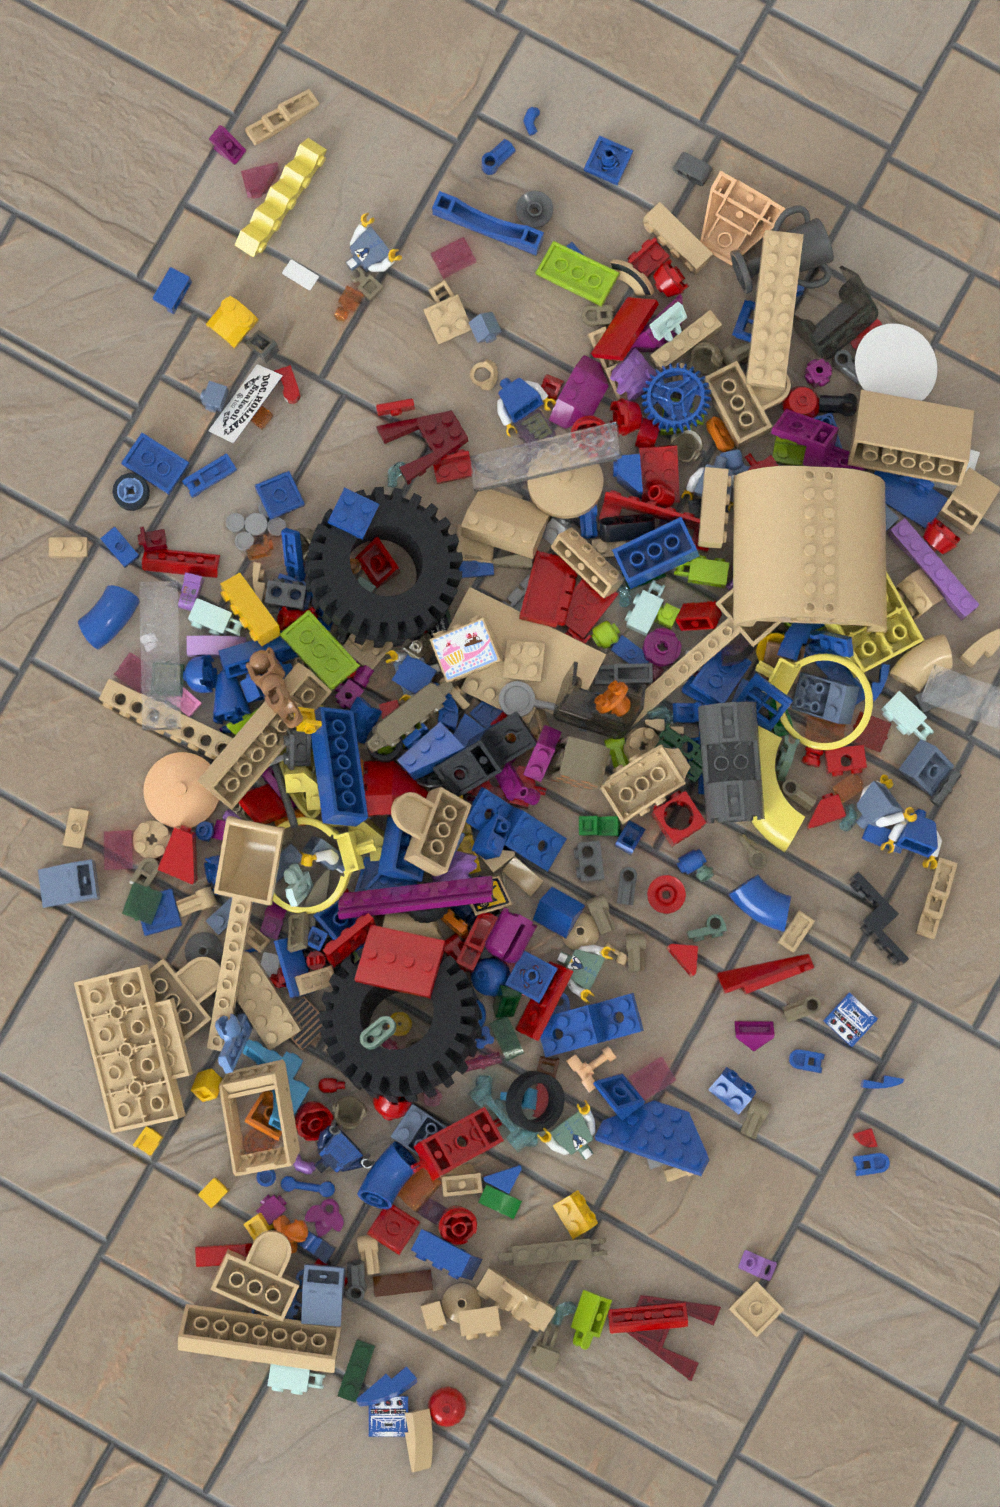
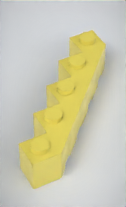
(281, 197)
(304, 781)

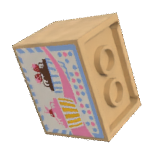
(466, 649)

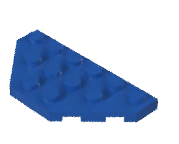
(658, 1134)

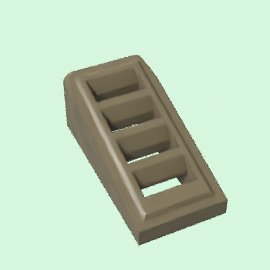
(513, 561)

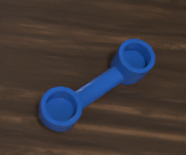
(326, 1189)

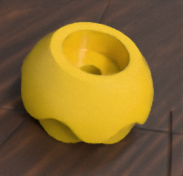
(406, 1023)

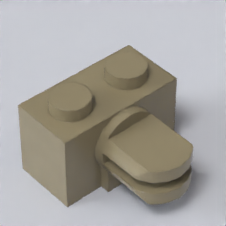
(545, 1355)

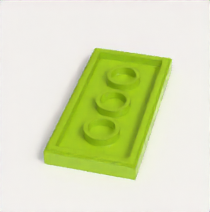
(577, 273)
(319, 650)

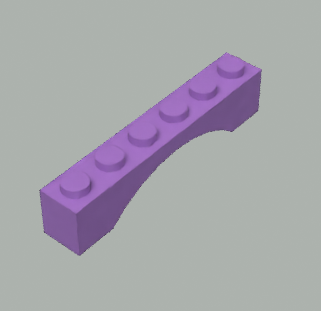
(919, 551)

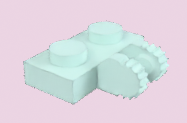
(669, 321)
(299, 886)

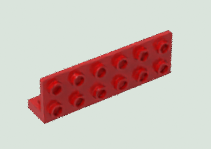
(615, 503)

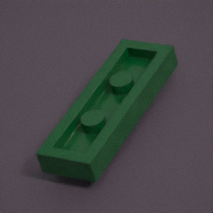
(356, 1370)

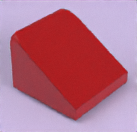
(552, 386)

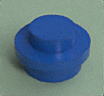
(266, 1178)

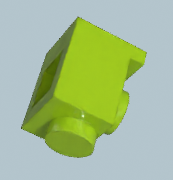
(666, 616)

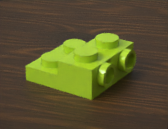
(788, 452)

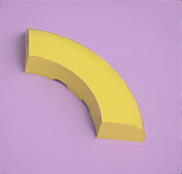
(781, 818)

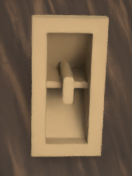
(496, 863)

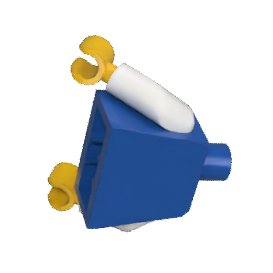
(519, 400)
(917, 837)

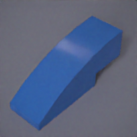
(387, 1388)

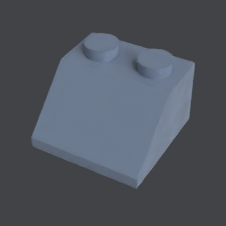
(926, 767)

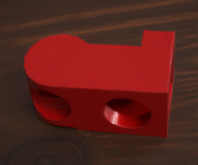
(291, 391)

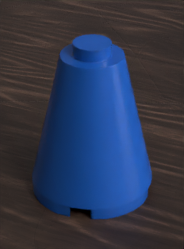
(229, 700)

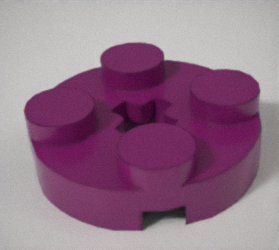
(658, 657)

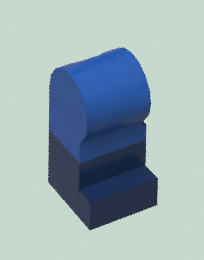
(318, 1247)

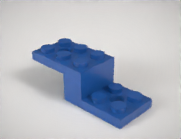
(524, 832)
(591, 1025)

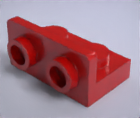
(649, 257)
(453, 467)

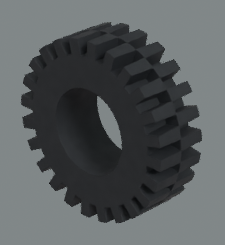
(378, 616)
(407, 1069)

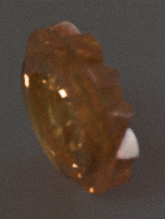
(249, 1142)

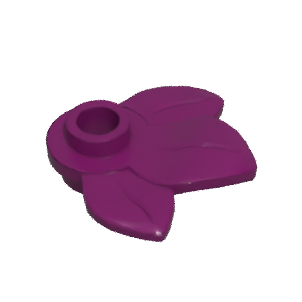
(323, 1219)

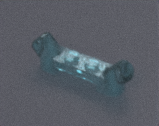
(482, 1094)

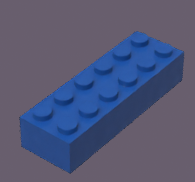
(338, 768)

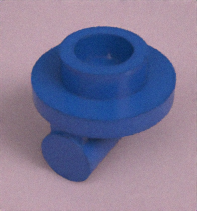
(204, 831)

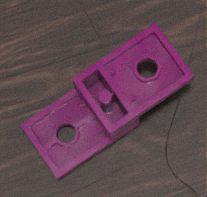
(816, 436)

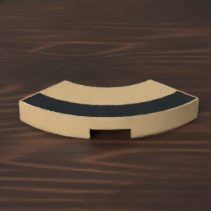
(632, 277)

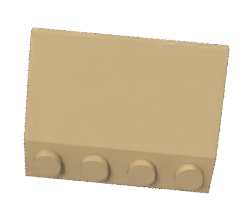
(505, 522)

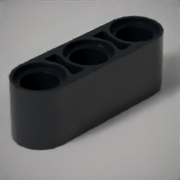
(626, 527)

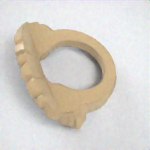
(489, 383)

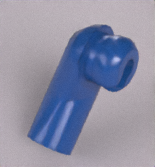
(531, 114)

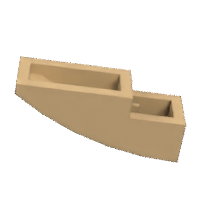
(986, 645)
(419, 1439)

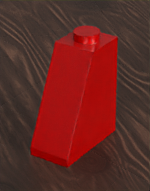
(181, 855)

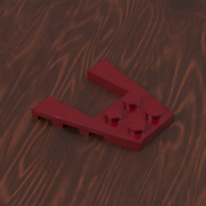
(441, 433)
(655, 1338)

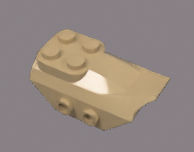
(645, 781)

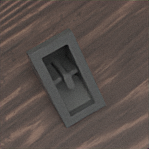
(263, 346)

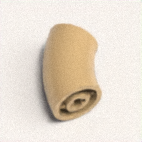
(916, 664)
(403, 922)

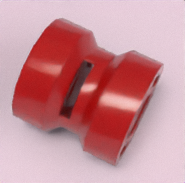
(812, 757)

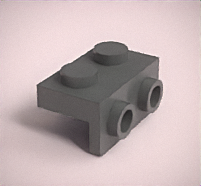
(298, 748)

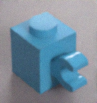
(529, 1099)

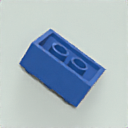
(393, 853)
(292, 965)

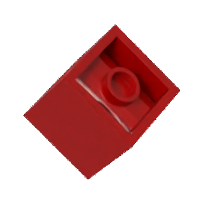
(675, 835)

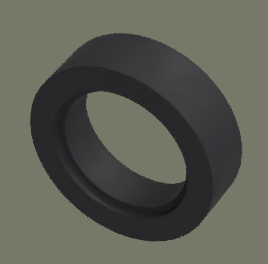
(515, 1095)

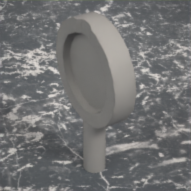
(520, 698)

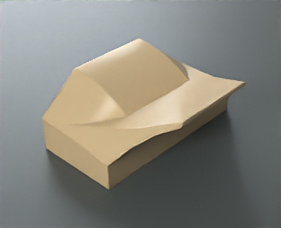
(462, 1181)

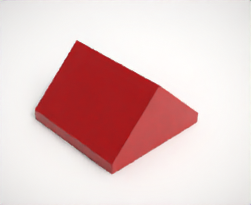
(378, 563)
(686, 956)

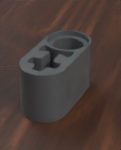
(692, 169)

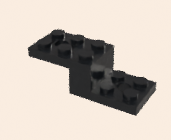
(485, 755)
(878, 919)

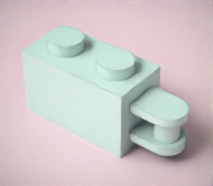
(645, 609)
(213, 618)
(906, 716)
(293, 1379)

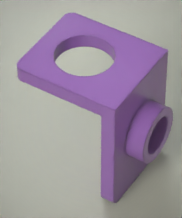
(756, 1265)

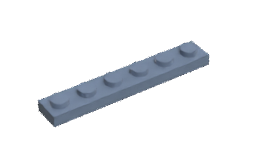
(220, 918)

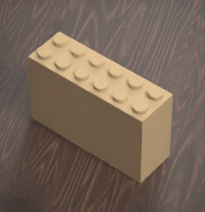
(911, 437)

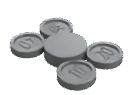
(255, 526)

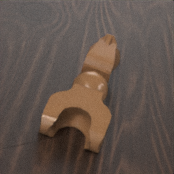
(273, 685)

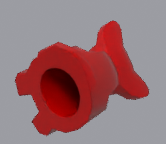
(287, 617)

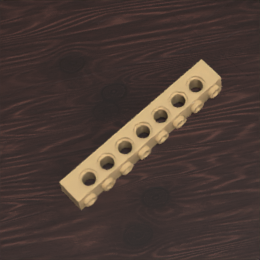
(113, 690)

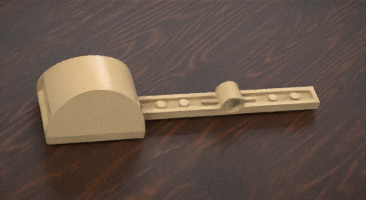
(702, 653)
(247, 875)

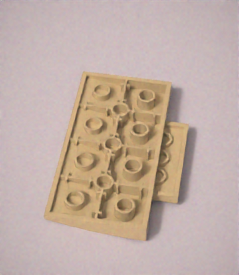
(558, 656)
(134, 1048)

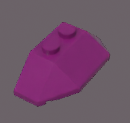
(646, 340)
(580, 394)

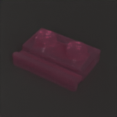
(453, 257)
(130, 672)
(118, 850)
(652, 1078)

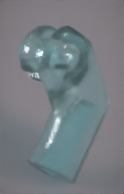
(394, 473)
(625, 596)
(661, 712)
(850, 819)
(562, 1310)

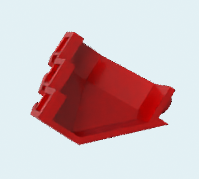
(384, 783)

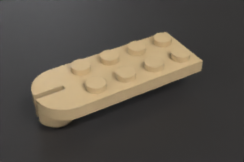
(265, 1005)

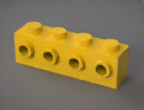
(250, 609)

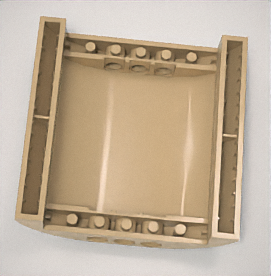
(809, 547)

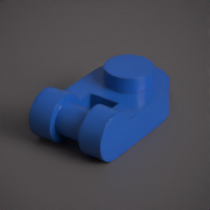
(799, 1060)
(878, 1163)

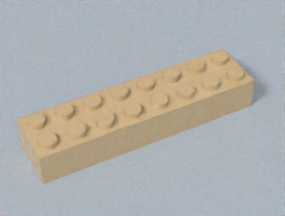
(774, 309)
(260, 740)
(259, 1338)

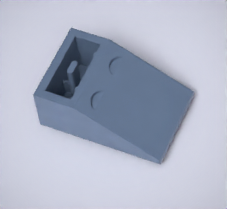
(825, 698)
(69, 883)
(416, 1127)
(323, 1294)

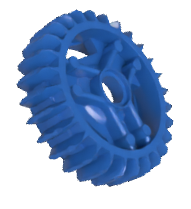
(678, 411)

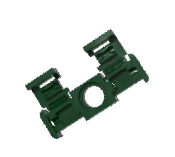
(671, 740)

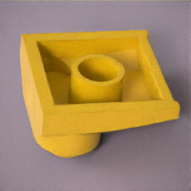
(232, 321)

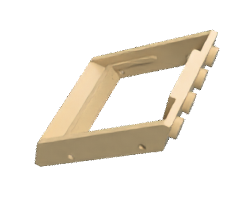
(252, 1081)

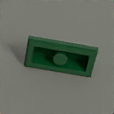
(506, 1002)

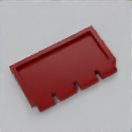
(548, 591)

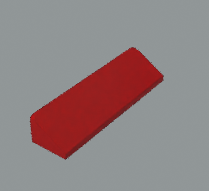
(180, 562)
(647, 1318)

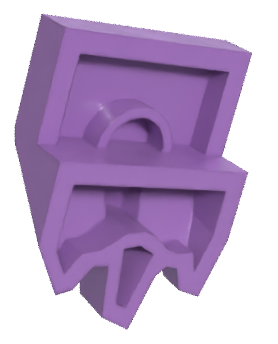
(632, 374)
(459, 868)

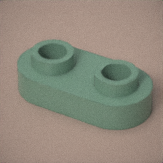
(377, 1031)

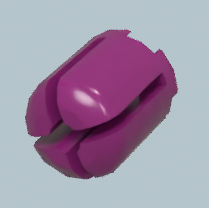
(510, 936)

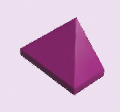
(754, 1033)

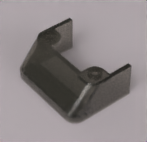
(843, 322)
(577, 708)

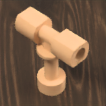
(585, 1070)

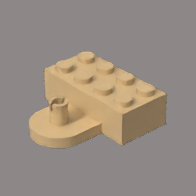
(742, 405)
(434, 827)
(189, 989)
(259, 1277)
(516, 1299)

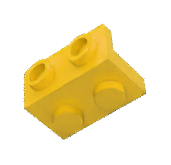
(575, 1214)

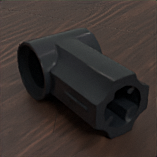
(836, 404)

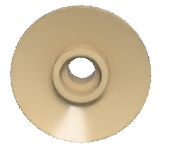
(589, 936)
(458, 1292)

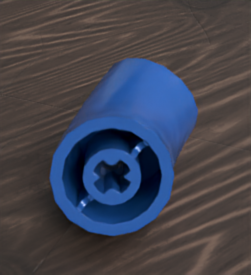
(108, 616)
(762, 903)
(387, 1176)

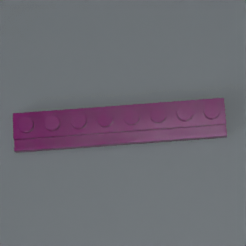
(416, 897)

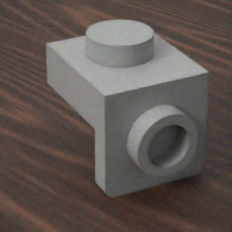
(555, 527)

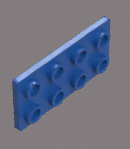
(912, 497)

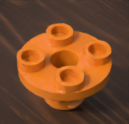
(614, 699)
(293, 1231)

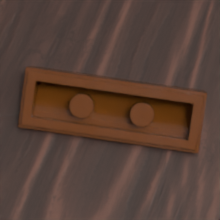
(402, 1283)

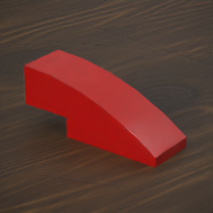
(475, 941)

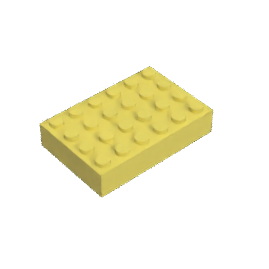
(877, 647)

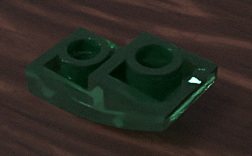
(506, 1038)

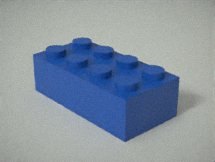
(655, 552)

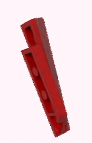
(764, 974)

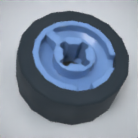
(124, 484)

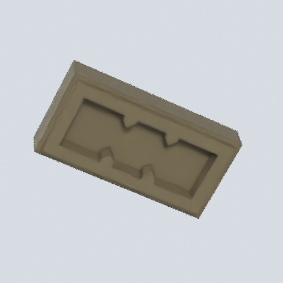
(298, 932)

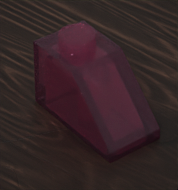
(259, 179)

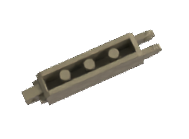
(407, 715)
(552, 1251)

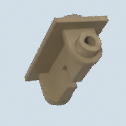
(419, 647)

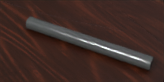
(285, 796)

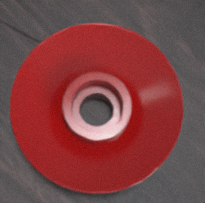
(671, 885)

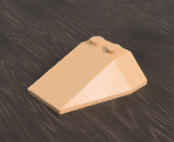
(736, 217)

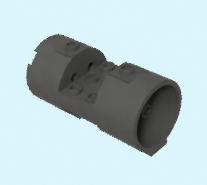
(731, 762)

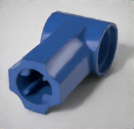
(497, 156)
(588, 524)

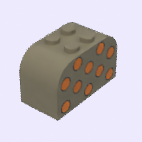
(579, 764)

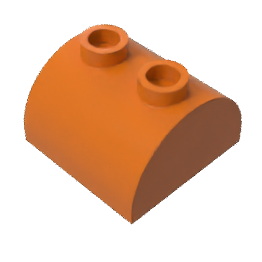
(260, 1116)

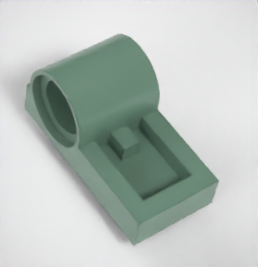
(698, 934)

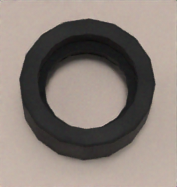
(389, 757)

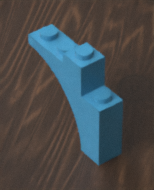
(298, 1089)

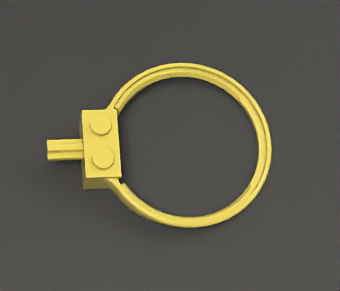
(783, 678)
(351, 857)

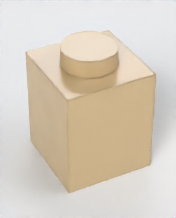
(434, 1315)

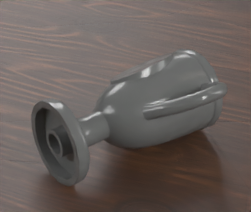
(815, 251)

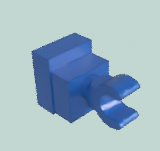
(316, 938)

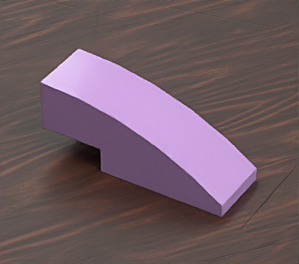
(210, 644)

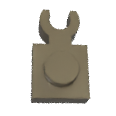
(367, 285)

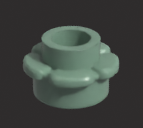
(704, 873)

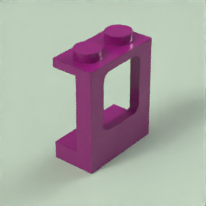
(542, 753)

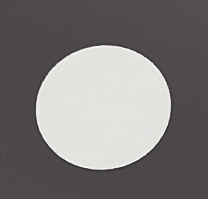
(896, 362)

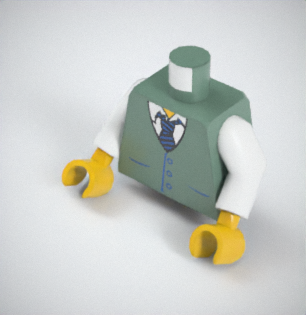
(586, 965)
(572, 1134)

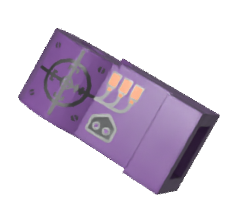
(190, 591)

